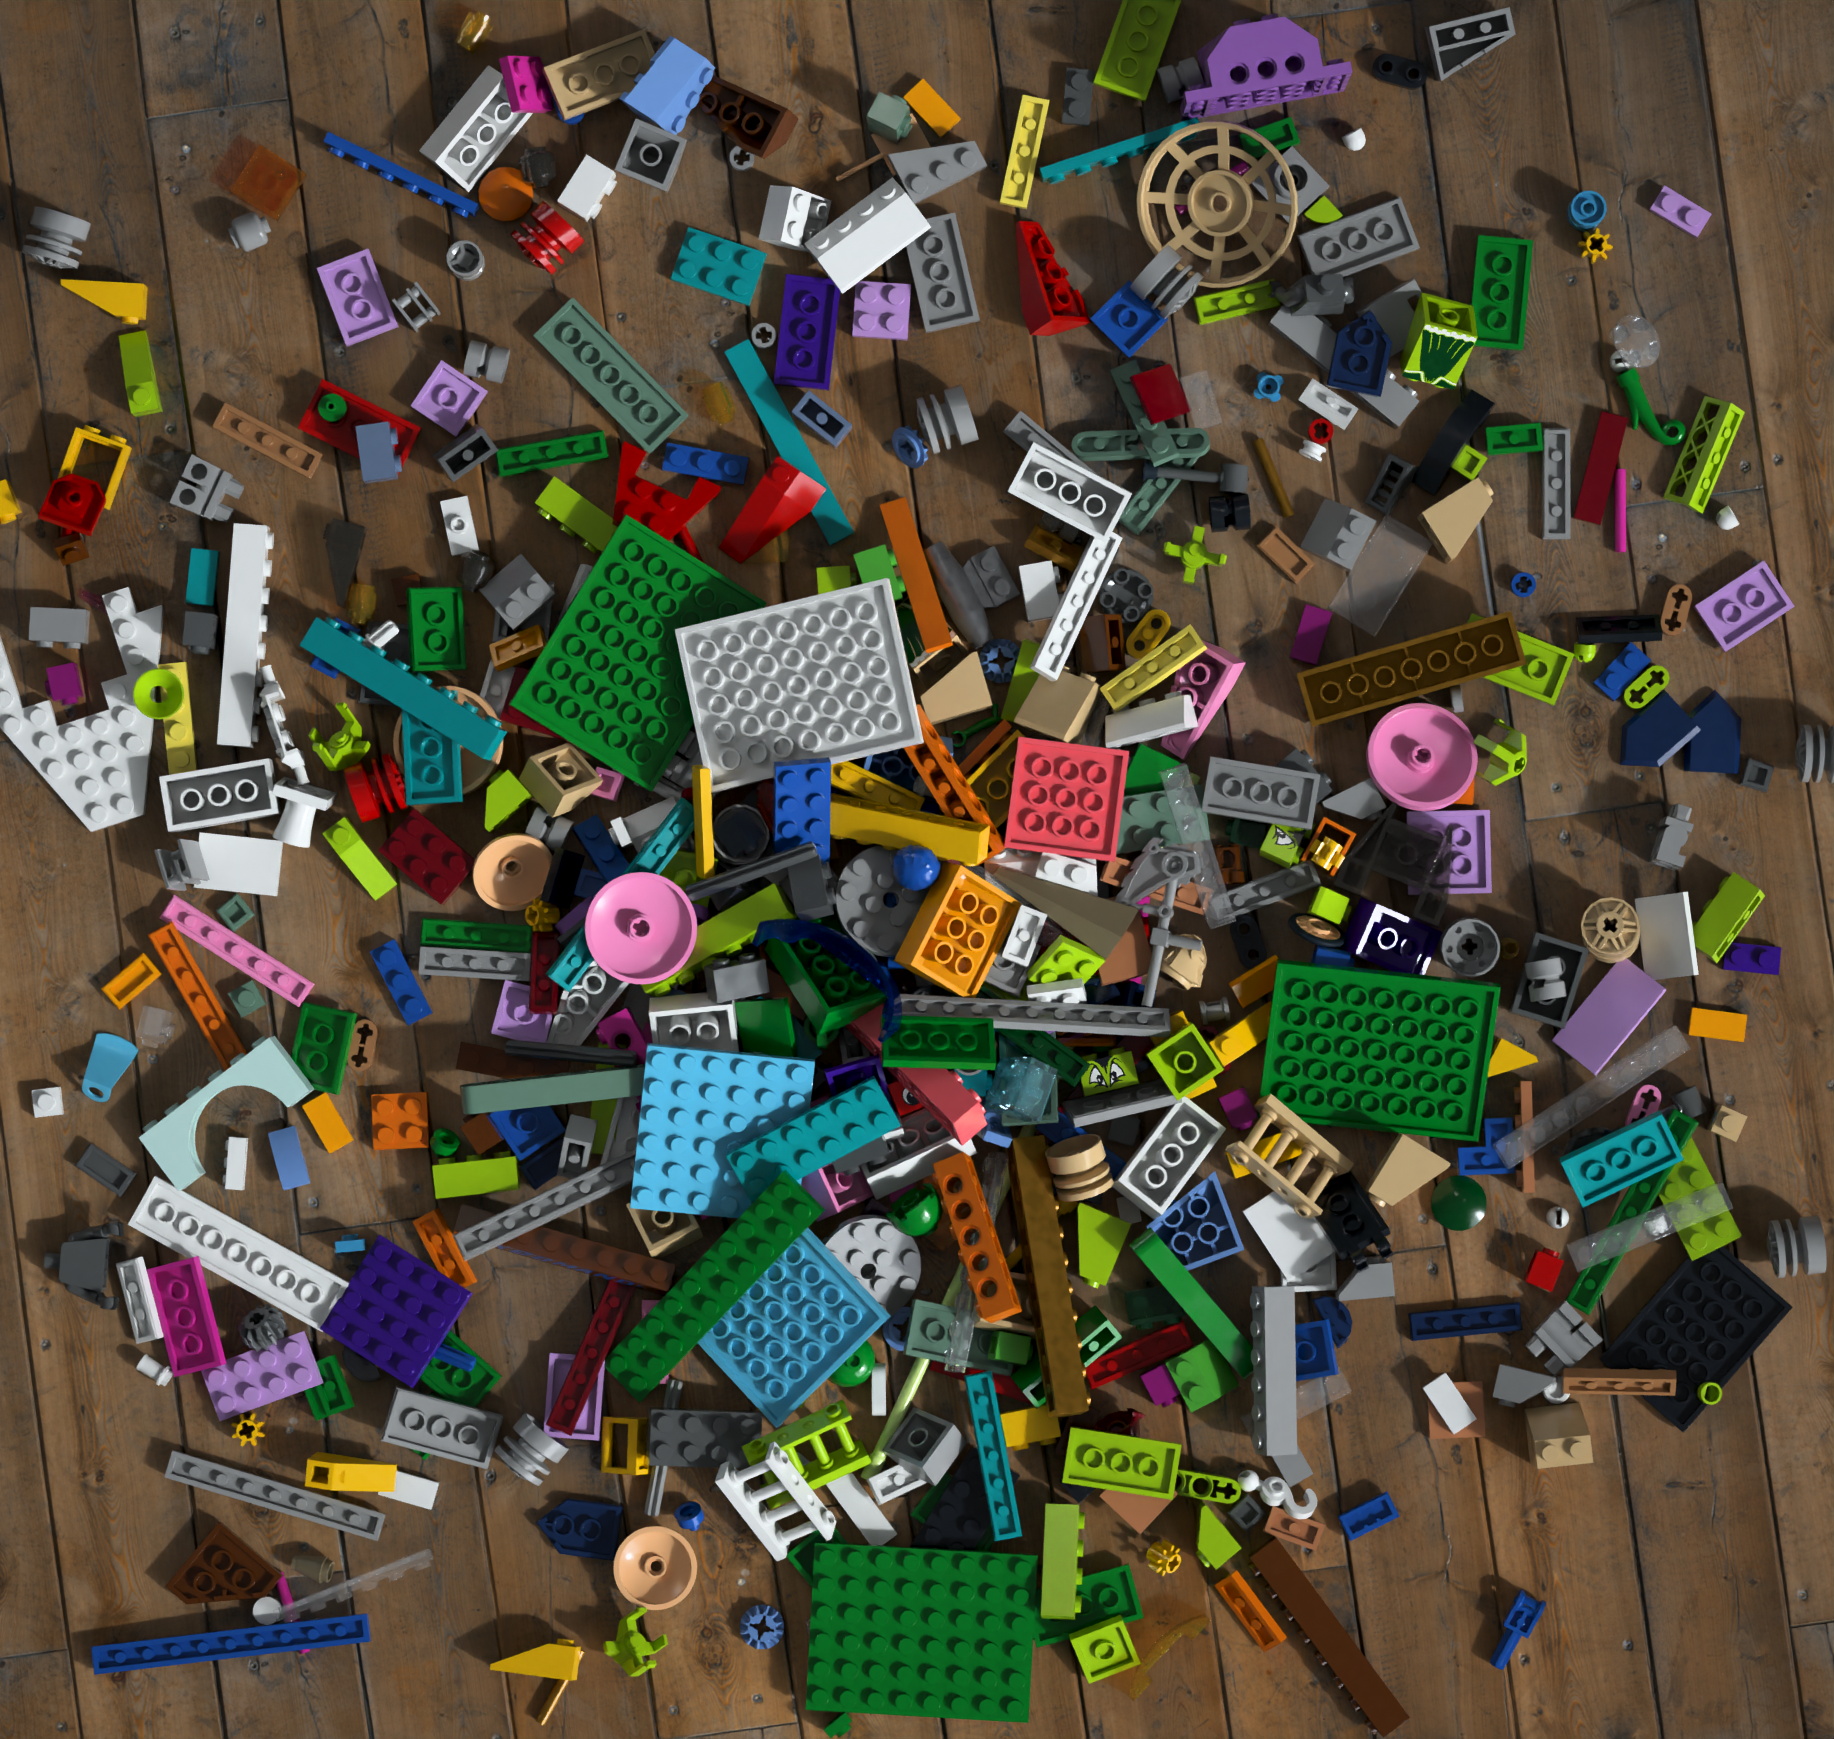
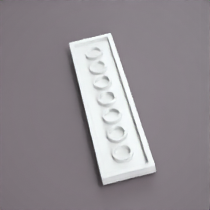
(238, 1253)

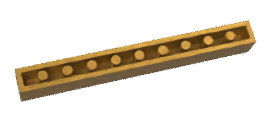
(1047, 1277)

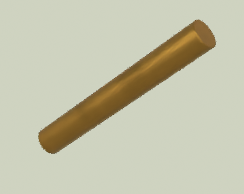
(1273, 477)
(554, 1697)

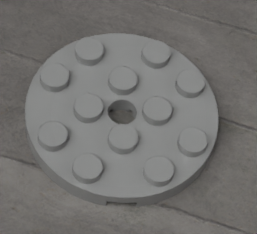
(861, 904)
(892, 1253)

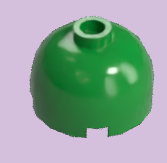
(917, 1211)
(855, 1368)

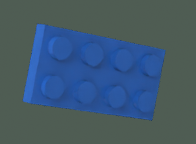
(802, 804)

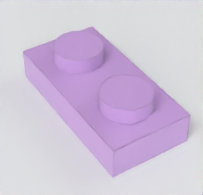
(1680, 212)

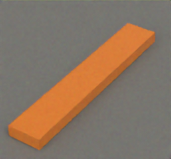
(916, 575)
(197, 993)

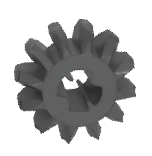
(262, 1327)

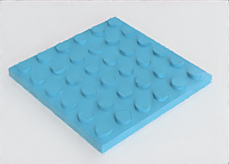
(697, 1111)
(793, 1328)

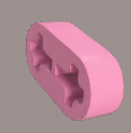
(1638, 1101)

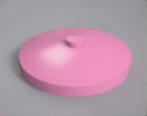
(1421, 757)
(640, 928)

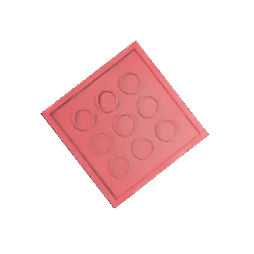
(1066, 799)

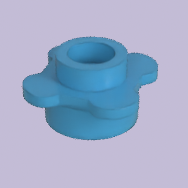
(1263, 380)

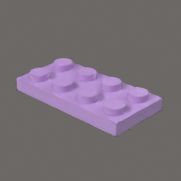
(262, 1376)

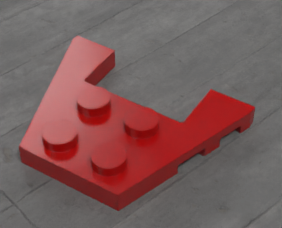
(653, 505)

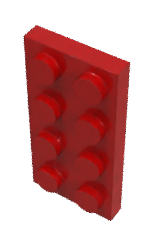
(359, 412)

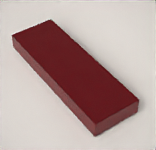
(543, 990)

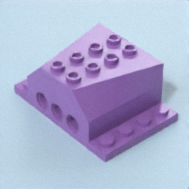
(1261, 67)

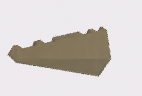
(1089, 918)

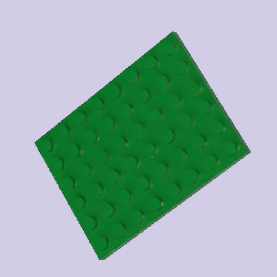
(614, 660)
(1380, 1049)
(921, 1632)

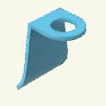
(106, 1064)

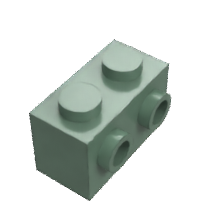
(889, 118)

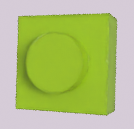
(1469, 463)

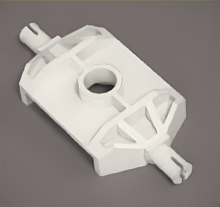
(275, 715)

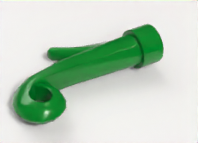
(1641, 409)

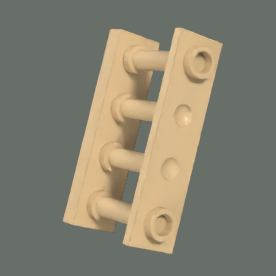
(1311, 1144)

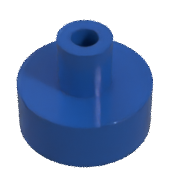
(689, 1515)

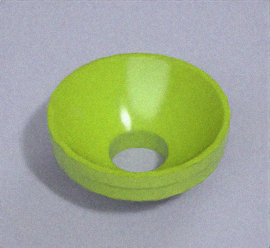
(162, 678)

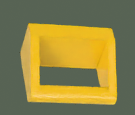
(635, 1450)

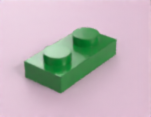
(1513, 439)

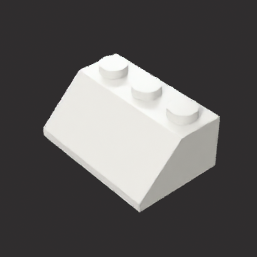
(1150, 720)
(694, 1022)

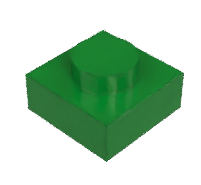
(838, 1725)

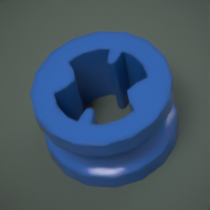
(1516, 579)

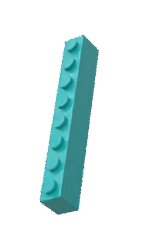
(404, 688)

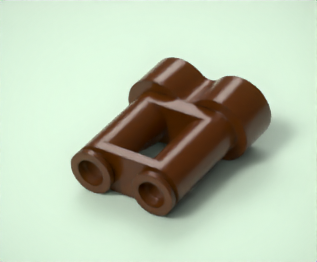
(1233, 874)

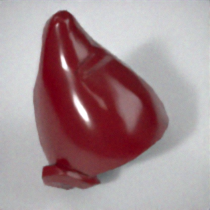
(1121, 1422)

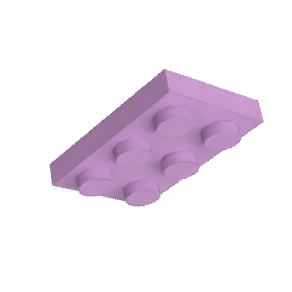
(357, 297)
(1743, 606)
(590, 1419)

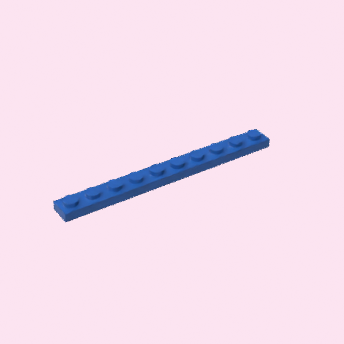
(231, 1643)

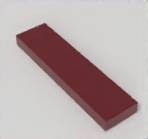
(1600, 468)

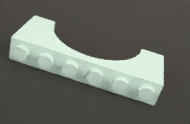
(173, 1138)

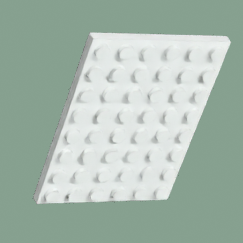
(799, 683)

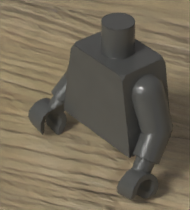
(1315, 294)
(85, 1263)

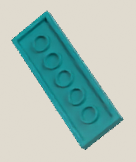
(814, 1137)

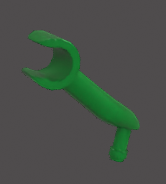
(978, 726)

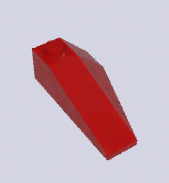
(1046, 295)
(774, 506)

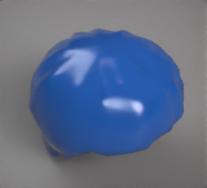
(916, 867)

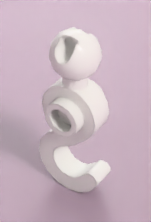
(1275, 1492)

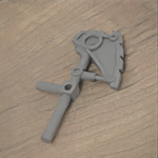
(1150, 872)

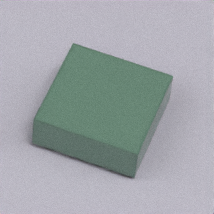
(235, 912)

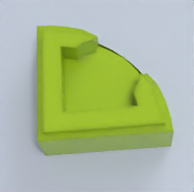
(1323, 212)

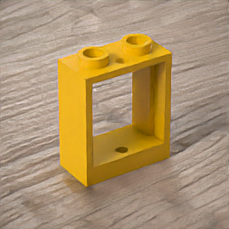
(113, 442)

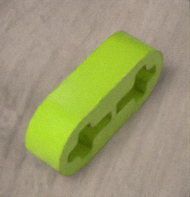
(1641, 682)

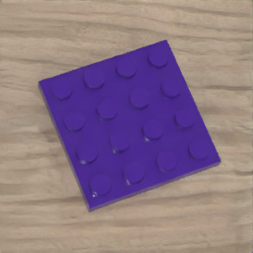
(396, 1311)

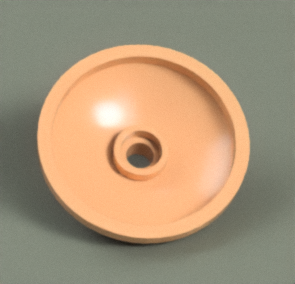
(512, 886)
(655, 1588)

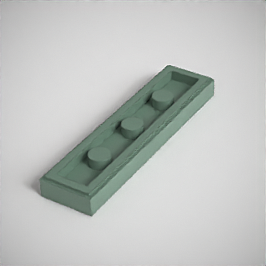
(1151, 497)

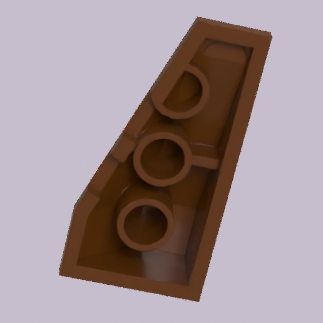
(746, 117)

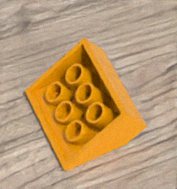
(958, 931)

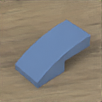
(994, 1130)
(289, 1158)

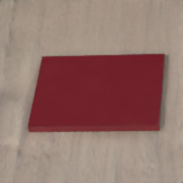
(1160, 394)

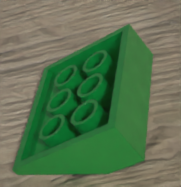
(823, 983)

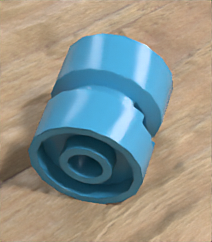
(1586, 210)

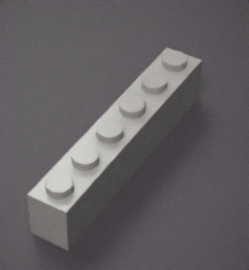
(1317, 342)
(1274, 1370)

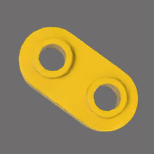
(1147, 634)

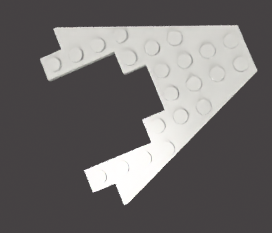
(103, 758)

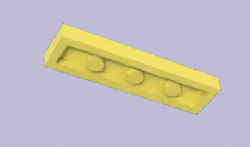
(1024, 151)
(1153, 668)
(179, 727)

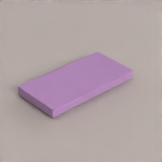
(1609, 1015)

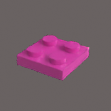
(526, 84)

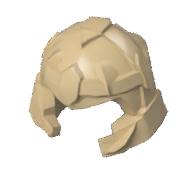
(1184, 964)

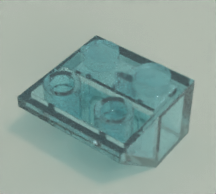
(1020, 1088)

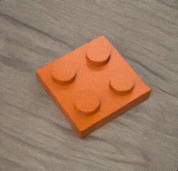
(400, 1121)

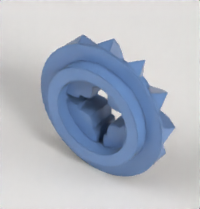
(913, 454)
(990, 651)
(891, 1333)
(755, 1615)

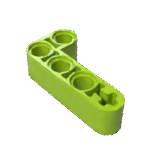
(1188, 1476)

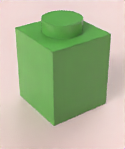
(1010, 1348)

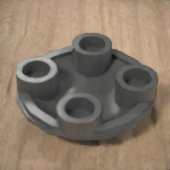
(1126, 594)

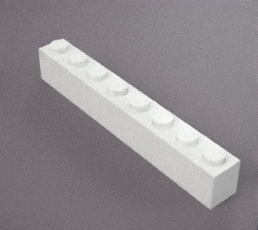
(244, 635)

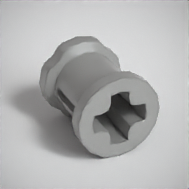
(1214, 1011)

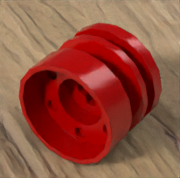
(547, 238)
(376, 787)

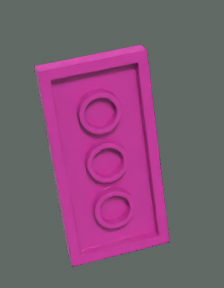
(186, 1316)

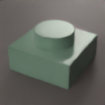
(247, 998)

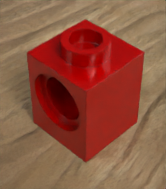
(1544, 1269)

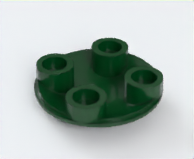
(1458, 1203)

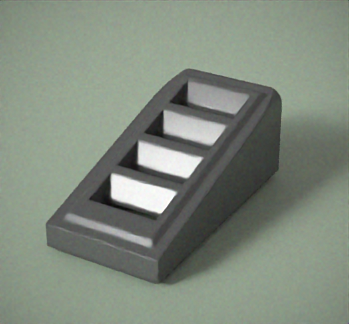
(1386, 471)

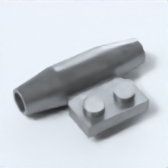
(970, 589)

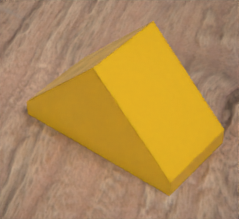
(1507, 1057)

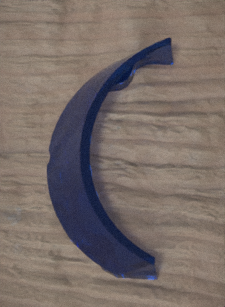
(847, 951)

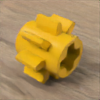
(1594, 238)
(1326, 853)
(542, 915)
(246, 1437)
(1163, 1557)

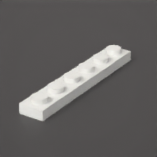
(1074, 606)

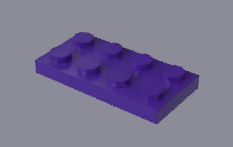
(807, 332)

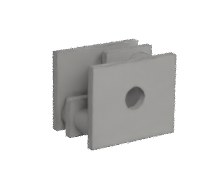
(410, 296)
(188, 870)

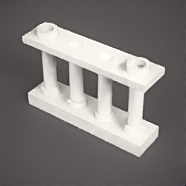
(763, 1521)

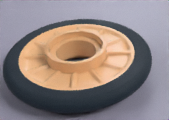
(1317, 930)

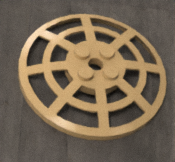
(1202, 202)

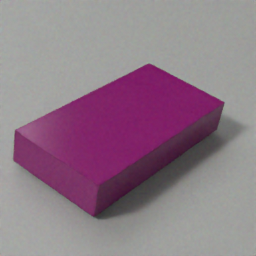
(1310, 634)

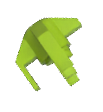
(1194, 555)
(344, 746)
(1506, 758)
(632, 1645)

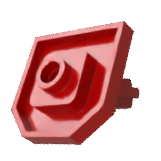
(73, 504)

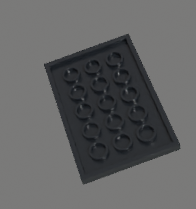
(1701, 1326)

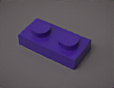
(1752, 958)

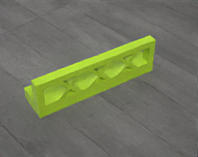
(1709, 454)

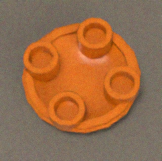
(505, 194)

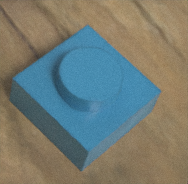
(350, 1243)

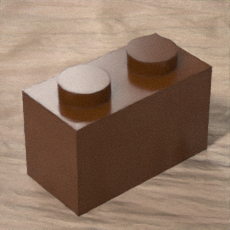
(1102, 644)
(481, 1132)

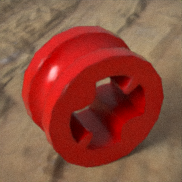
(1329, 431)

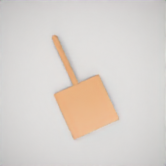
(914, 141)

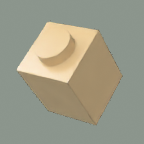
(1726, 1123)

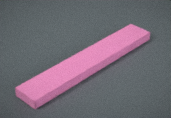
(237, 951)

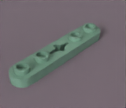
(1113, 444)

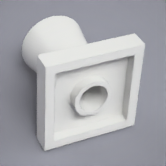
(299, 810)

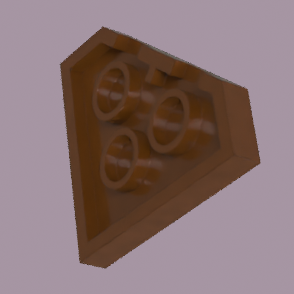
(223, 1571)

